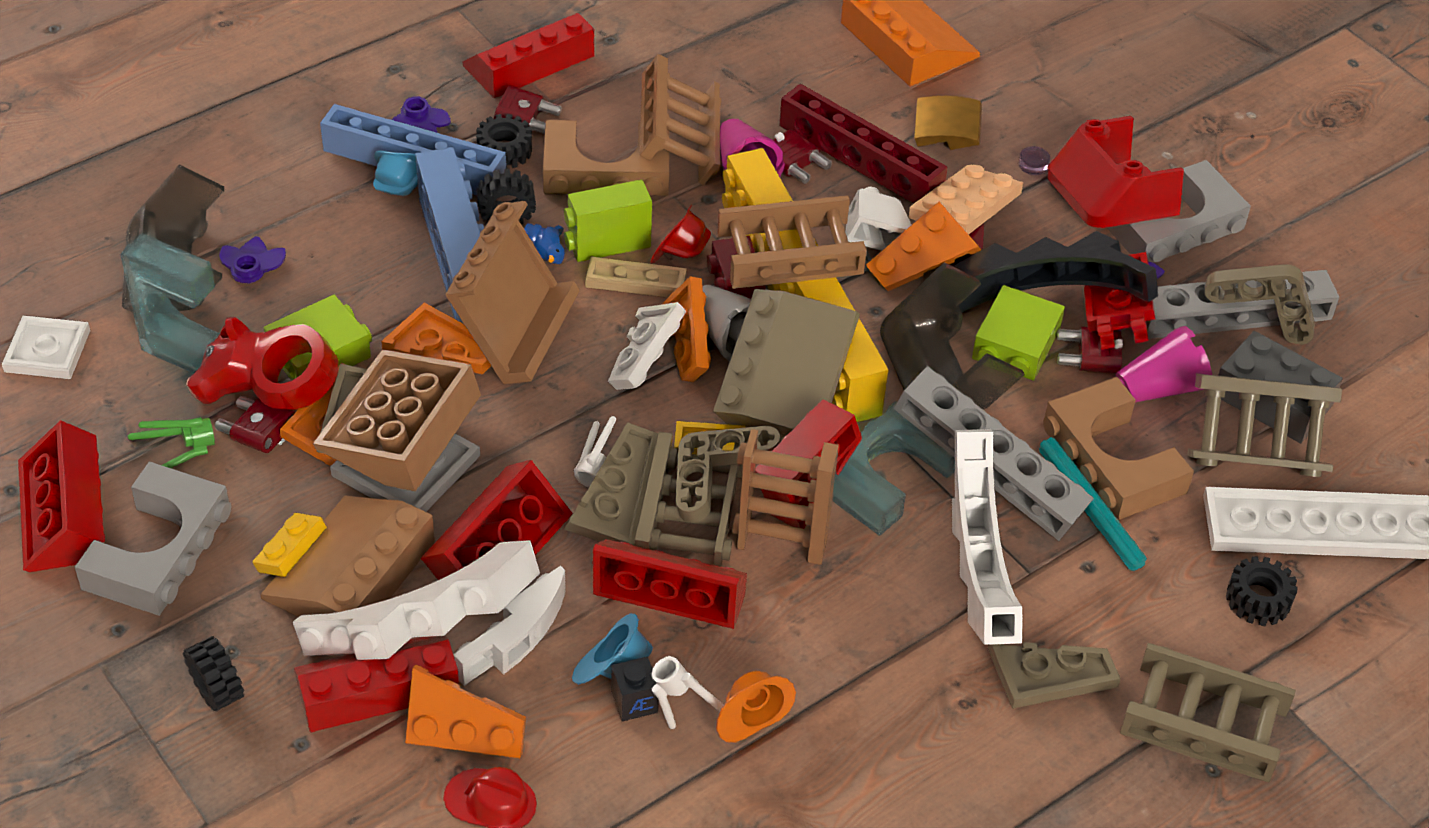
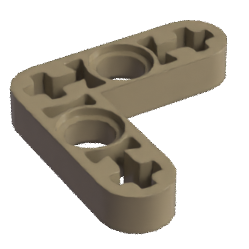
(1272, 287)
(710, 454)

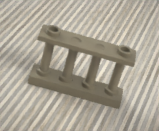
(1284, 396)
(656, 510)
(1198, 740)

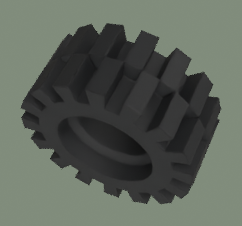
(510, 130)
(505, 185)
(1260, 606)
(213, 673)

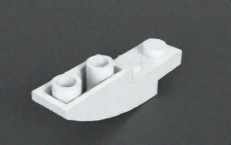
(523, 627)

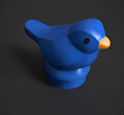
(547, 242)

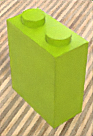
(608, 220)
(336, 325)
(1019, 330)

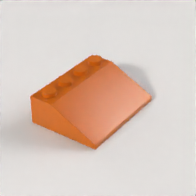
(907, 37)

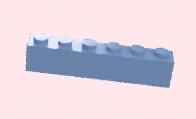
(361, 134)

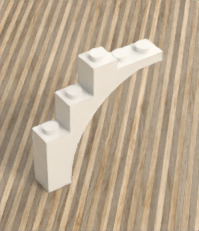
(992, 604)
(429, 611)

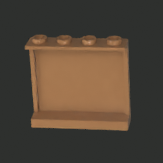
(510, 297)

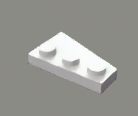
(646, 344)

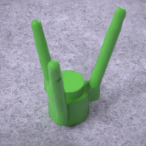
(195, 433)

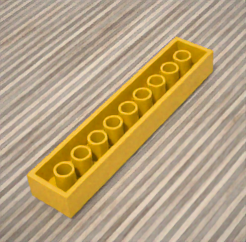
(863, 380)

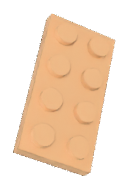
(970, 196)

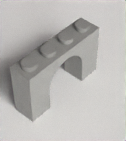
(1217, 209)
(153, 577)

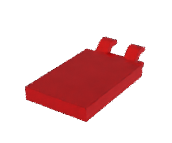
(1117, 309)

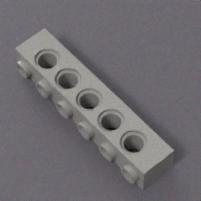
(1189, 307)
(1027, 491)

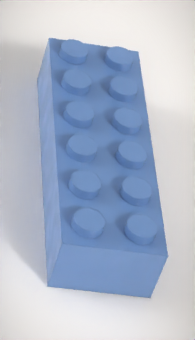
(447, 210)

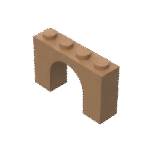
(571, 172)
(1122, 484)

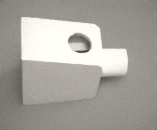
(875, 219)

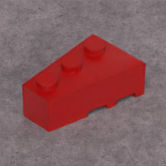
(822, 424)

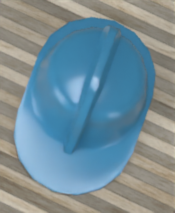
(395, 173)
(620, 645)

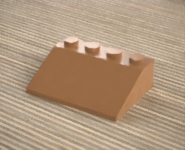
(400, 417)
(356, 559)

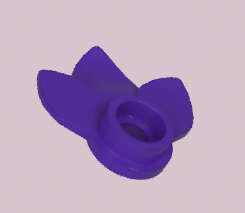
(420, 114)
(251, 260)

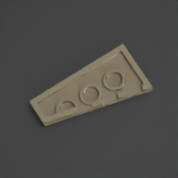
(617, 492)

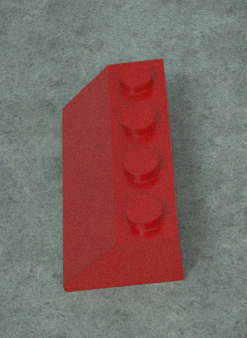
(533, 55)
(60, 498)
(512, 508)
(668, 583)
(355, 690)

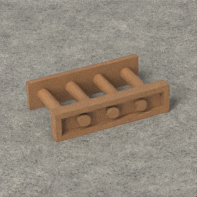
(656, 120)
(795, 264)
(818, 491)

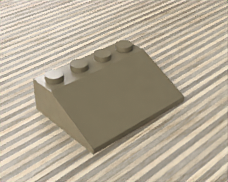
(784, 360)

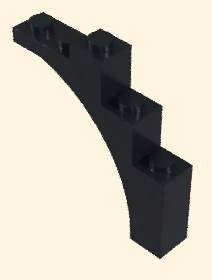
(1046, 263)

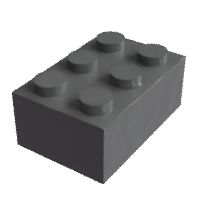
(1270, 361)

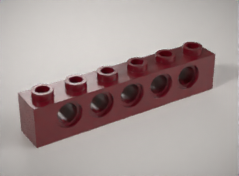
(861, 144)

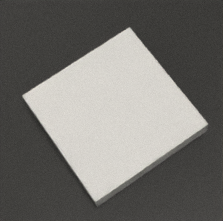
(46, 347)

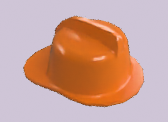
(754, 704)

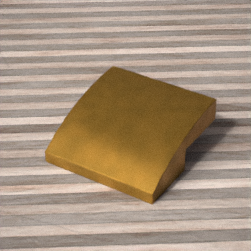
(949, 120)

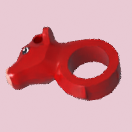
(253, 360)

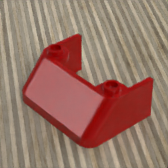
(1108, 192)

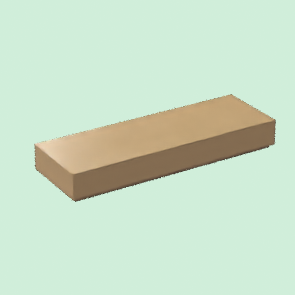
(634, 277)

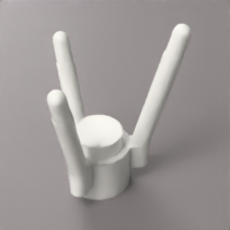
(592, 461)
(675, 681)

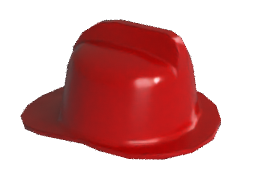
(685, 239)
(490, 798)

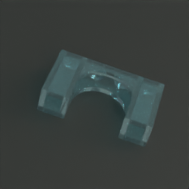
(163, 272)
(868, 494)

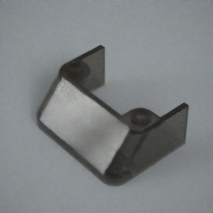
(175, 217)
(920, 333)

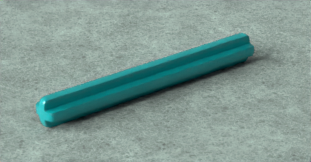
(1097, 509)

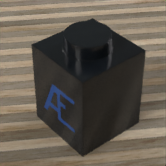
(632, 689)

